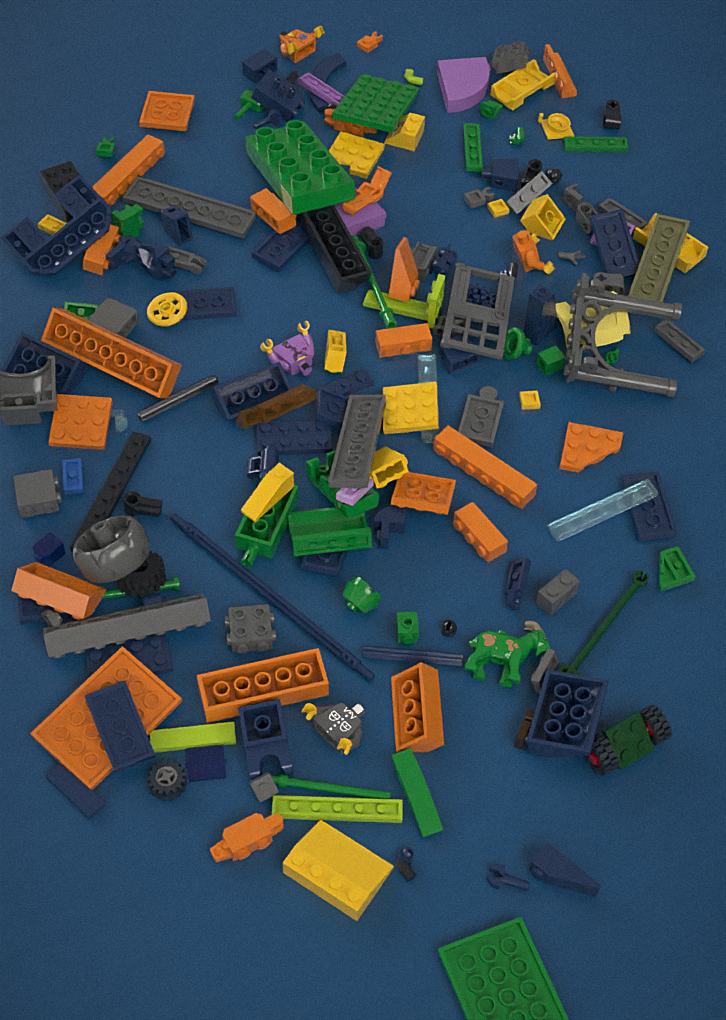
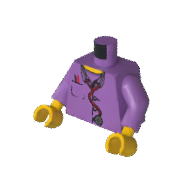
(294, 353)

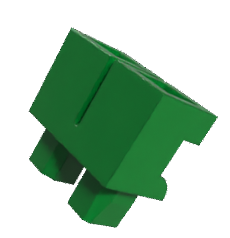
(128, 220)

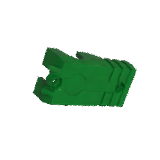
(319, 478)

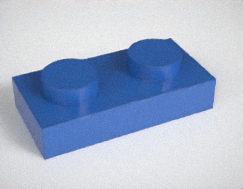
(72, 476)

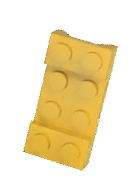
(520, 84)
(691, 253)

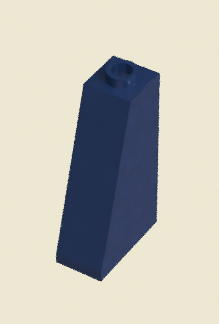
(540, 315)

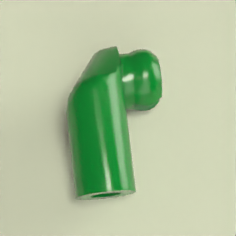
(516, 139)

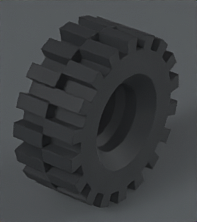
(149, 578)

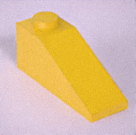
(335, 351)
(269, 492)

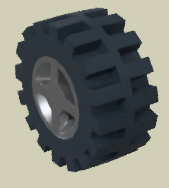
(169, 772)

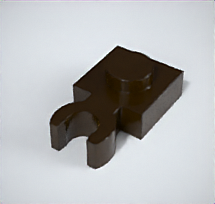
(523, 732)

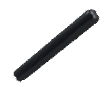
(177, 398)

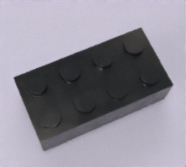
(54, 180)

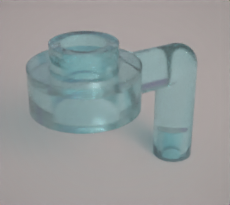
(120, 421)

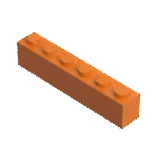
(133, 164)
(485, 467)

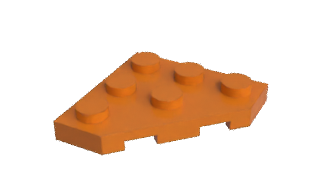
(588, 446)

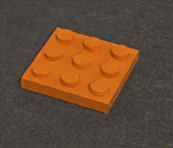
(167, 111)
(81, 422)
(424, 493)

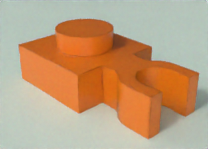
(369, 43)

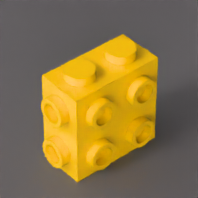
(387, 466)

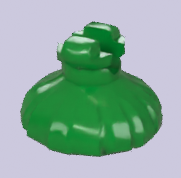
(516, 344)

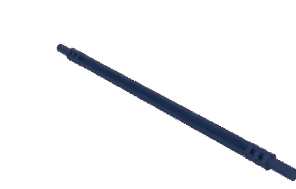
(274, 598)

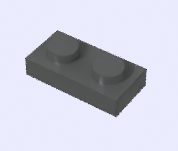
(547, 662)

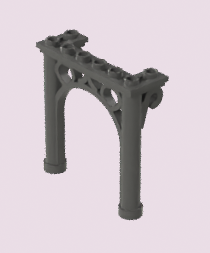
(586, 368)

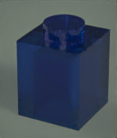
(48, 550)

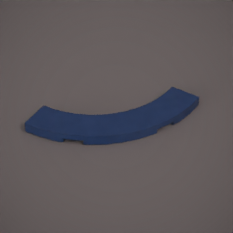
(322, 72)

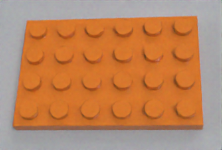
(71, 731)

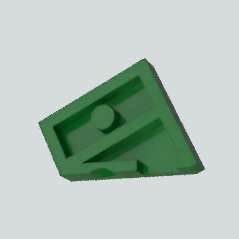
(673, 569)

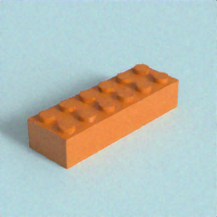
(286, 678)

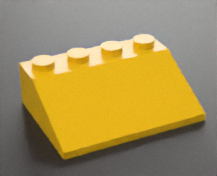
(337, 869)

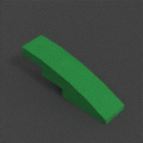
(416, 792)

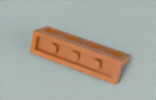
(555, 65)

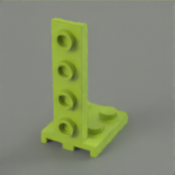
(417, 309)

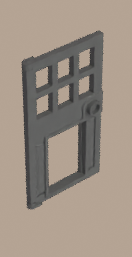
(472, 312)

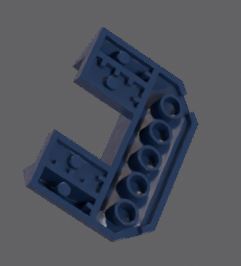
(89, 224)

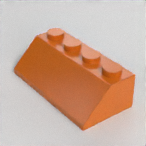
(57, 590)
(417, 709)

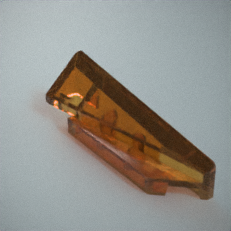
(276, 406)

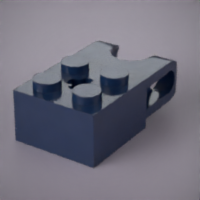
(267, 743)

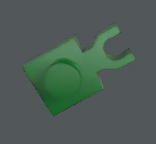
(106, 148)

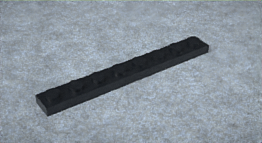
(116, 482)

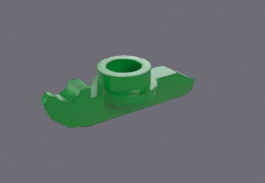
(612, 356)

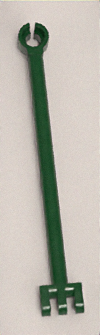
(572, 668)

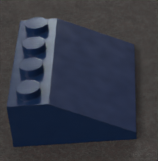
(32, 354)
(566, 715)

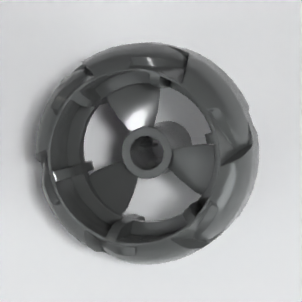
(111, 549)

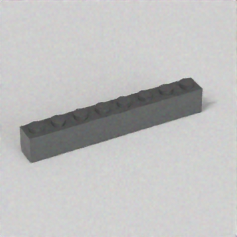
(126, 625)

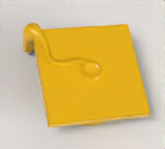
(556, 126)

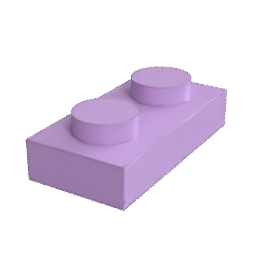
(352, 495)

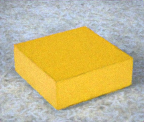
(498, 208)
(529, 400)

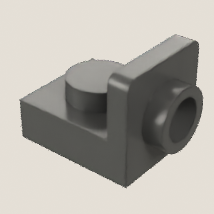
(571, 197)
(53, 618)

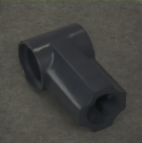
(373, 242)
(135, 505)

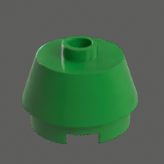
(360, 596)

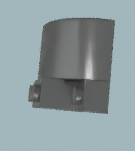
(28, 395)

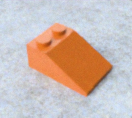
(404, 273)

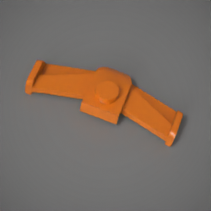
(367, 192)

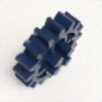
(485, 298)

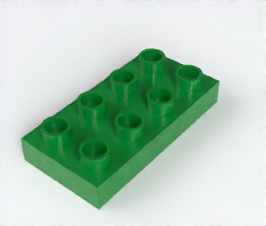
(299, 167)

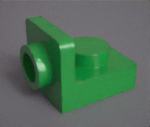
(490, 109)

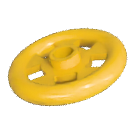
(167, 309)

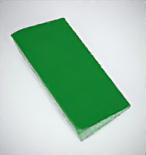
(81, 309)

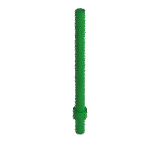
(284, 781)

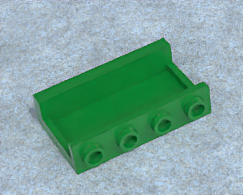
(327, 531)

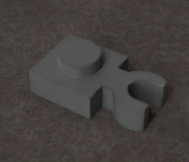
(476, 198)

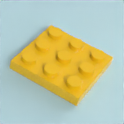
(357, 152)
(411, 408)

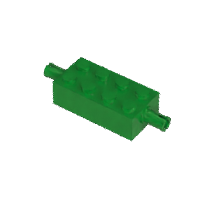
(266, 533)

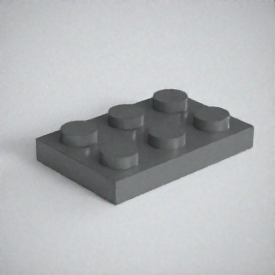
(481, 419)

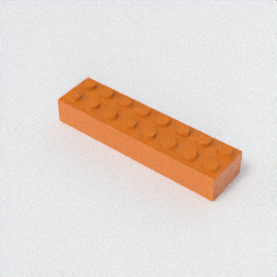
(111, 352)

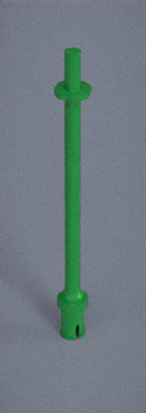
(386, 312)

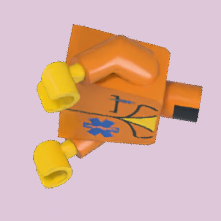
(299, 44)
(527, 252)

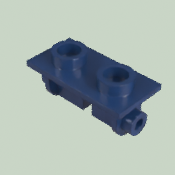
(446, 258)

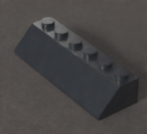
(335, 248)

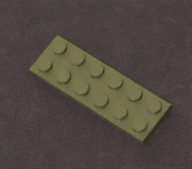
(659, 258)

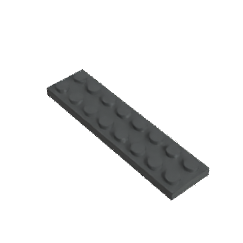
(201, 209)
(357, 442)

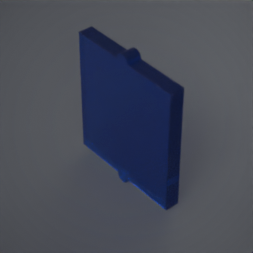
(206, 763)

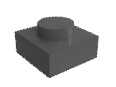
(264, 786)

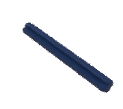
(412, 655)

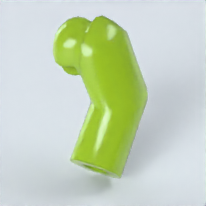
(412, 79)

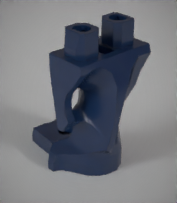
(154, 257)

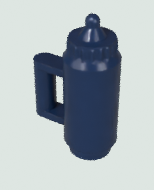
(268, 460)

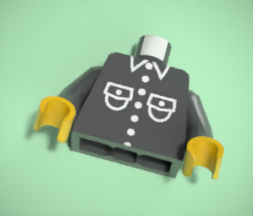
(337, 724)

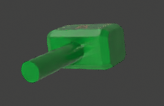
(248, 103)

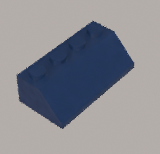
(250, 390)

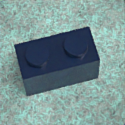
(258, 64)

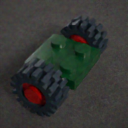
(629, 740)

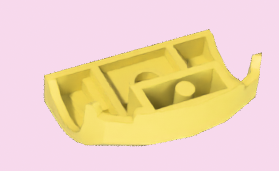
(608, 330)

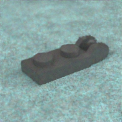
(185, 260)

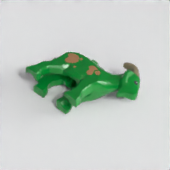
(505, 650)

